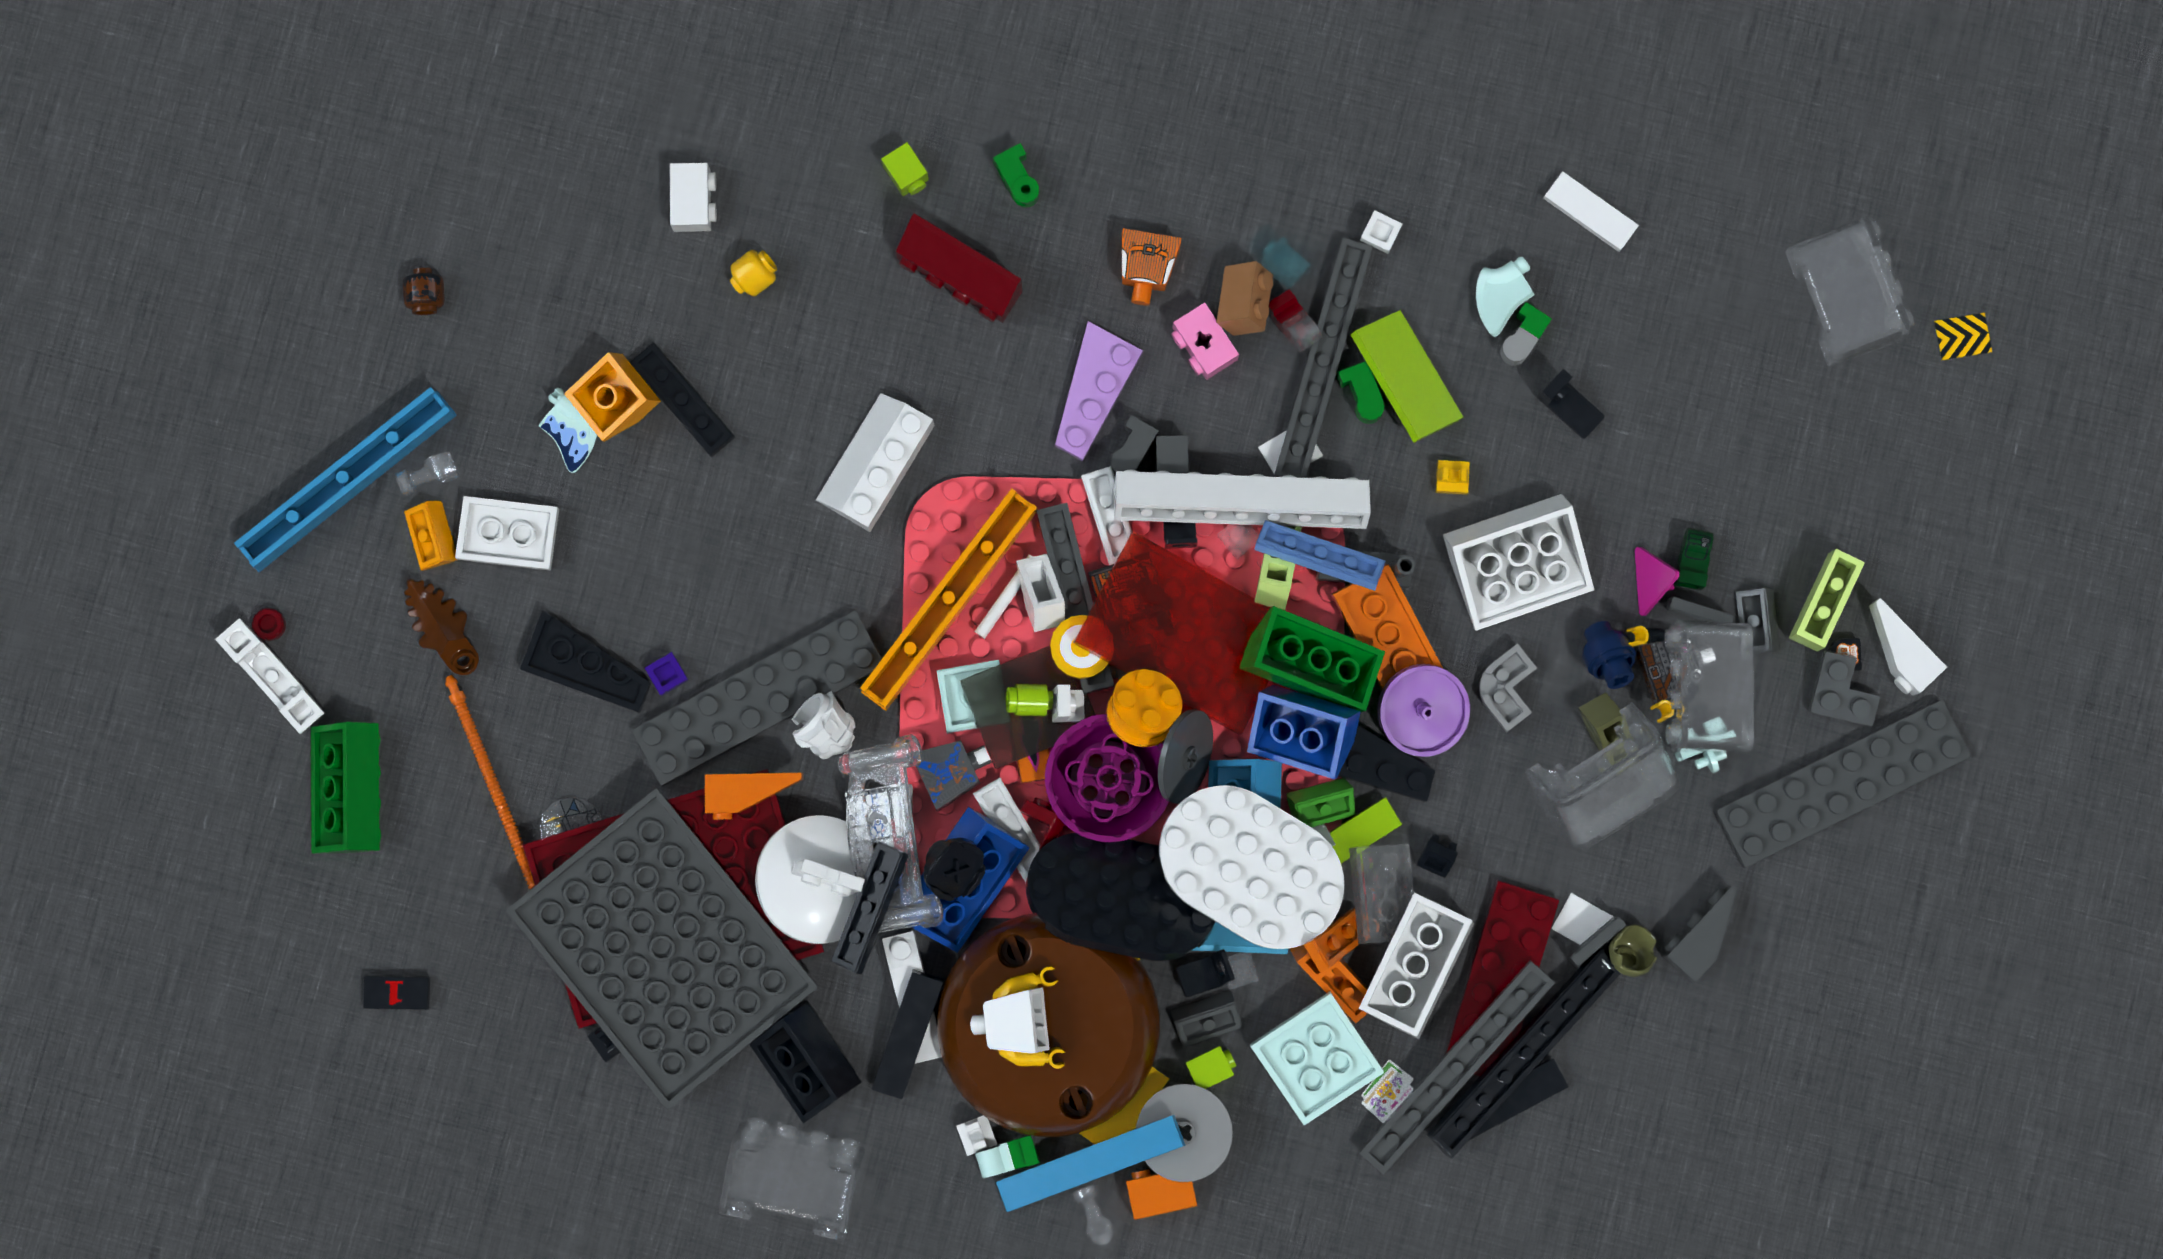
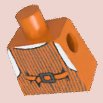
(1147, 262)

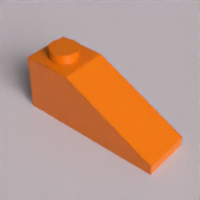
(738, 792)
(1338, 979)

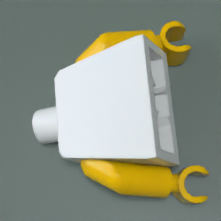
(1017, 1021)

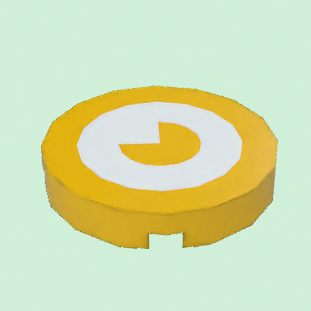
(1070, 657)

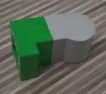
(1519, 345)

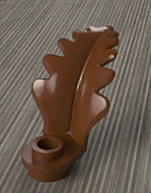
(441, 626)

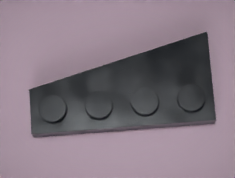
(576, 663)

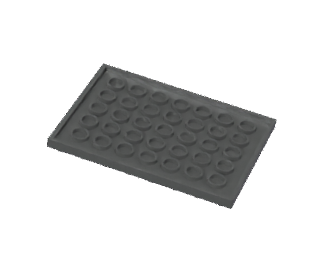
(662, 948)

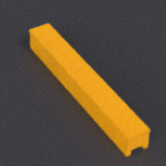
(948, 599)

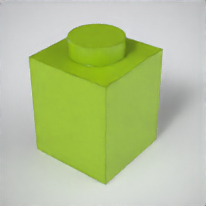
(905, 170)
(1211, 1067)

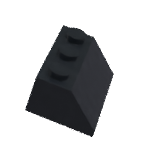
(805, 1062)

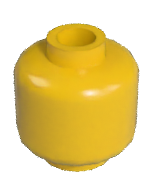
(753, 272)

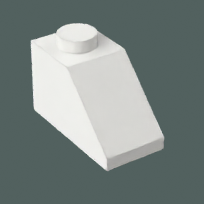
(1041, 592)

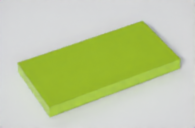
(1406, 376)

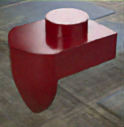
(1041, 812)

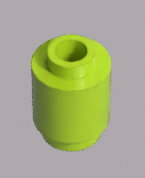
(1029, 700)

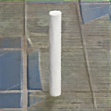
(999, 605)

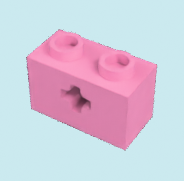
(1202, 323)

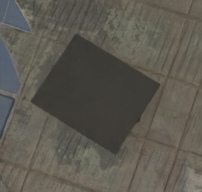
(1012, 736)

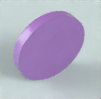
(1423, 710)

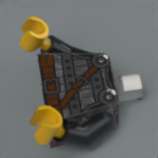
(1655, 667)

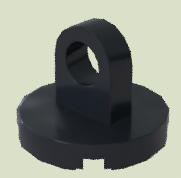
(953, 868)

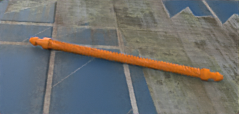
(458, 698)

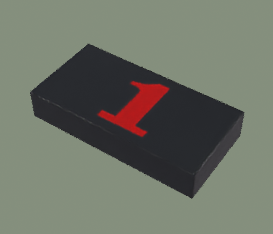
(396, 993)

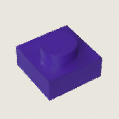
(666, 674)

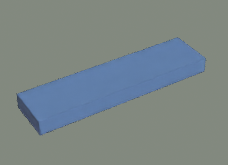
(1320, 555)

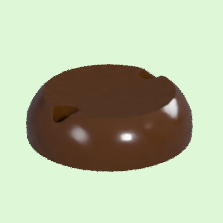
(1096, 1012)

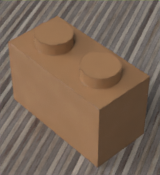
(1244, 298)

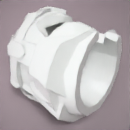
(826, 726)

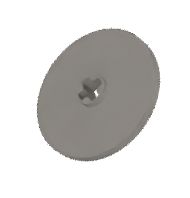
(1210, 1131)

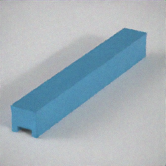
(345, 479)

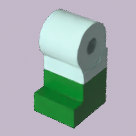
(1007, 1156)

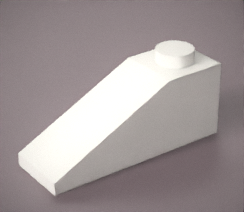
(1904, 651)

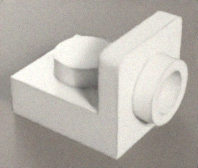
(1067, 704)

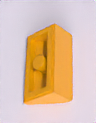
(430, 534)

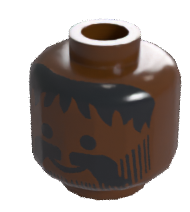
(423, 292)

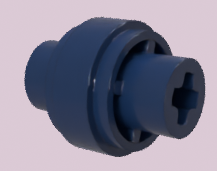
(1608, 655)

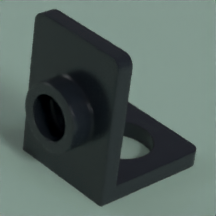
(1179, 535)
(1205, 974)

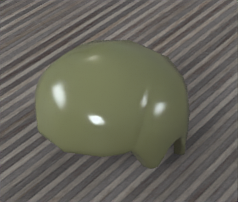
(1632, 951)

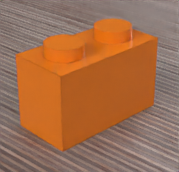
(1156, 1195)

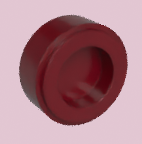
(269, 624)

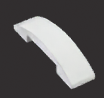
(270, 675)

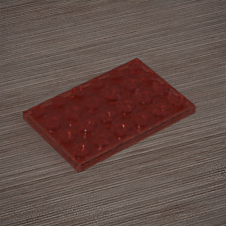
(1177, 622)

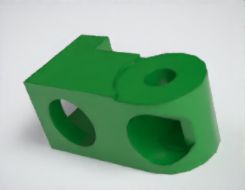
(1021, 187)
(1364, 390)

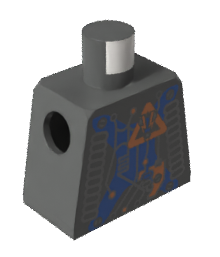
(950, 771)

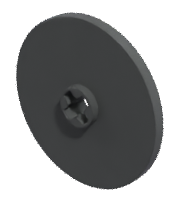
(1185, 755)

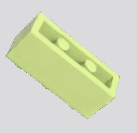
(1826, 600)

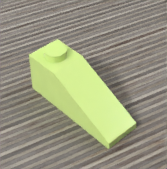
(1275, 580)

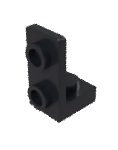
(1571, 405)

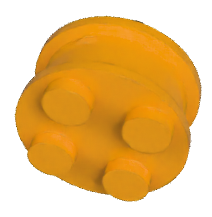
(1143, 707)

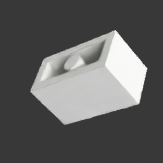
(691, 197)

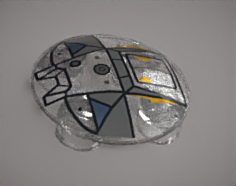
(567, 815)

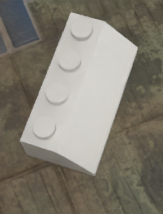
(876, 461)
(1416, 965)

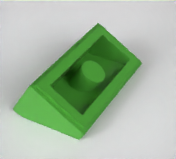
(1322, 802)

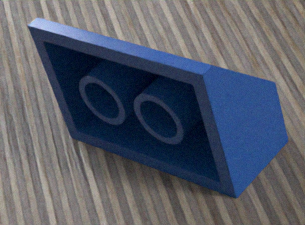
(1302, 731)

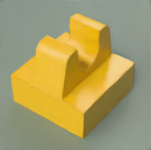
(1452, 477)

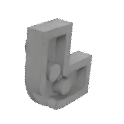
(1498, 684)

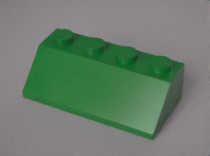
(1312, 659)
(345, 788)

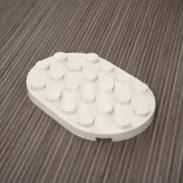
(1251, 867)

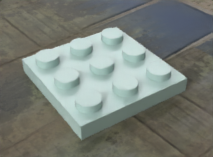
(1317, 1058)

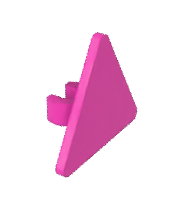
(1653, 579)

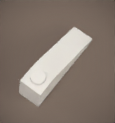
(903, 957)

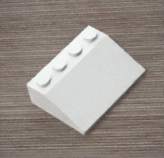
(1519, 561)

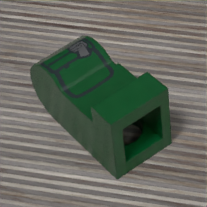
(1694, 559)

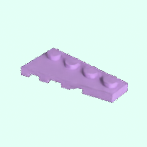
(1097, 382)

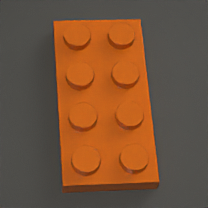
(1386, 622)

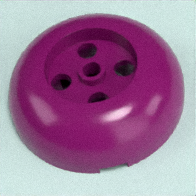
(1070, 773)

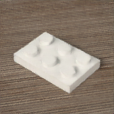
(507, 533)

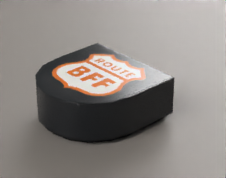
(1849, 647)

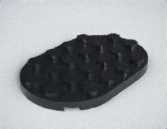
(1112, 899)

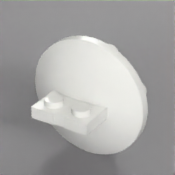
(808, 879)

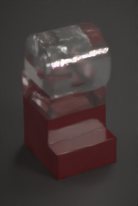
(1294, 321)

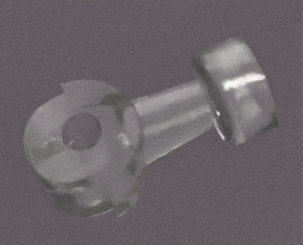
(438, 468)
(1098, 1226)

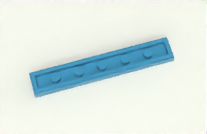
(1090, 1163)

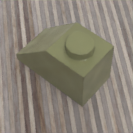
(1600, 719)

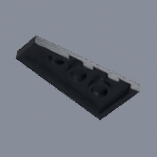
(1386, 767)

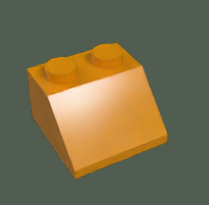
(612, 396)

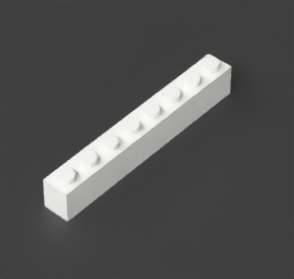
(1241, 499)

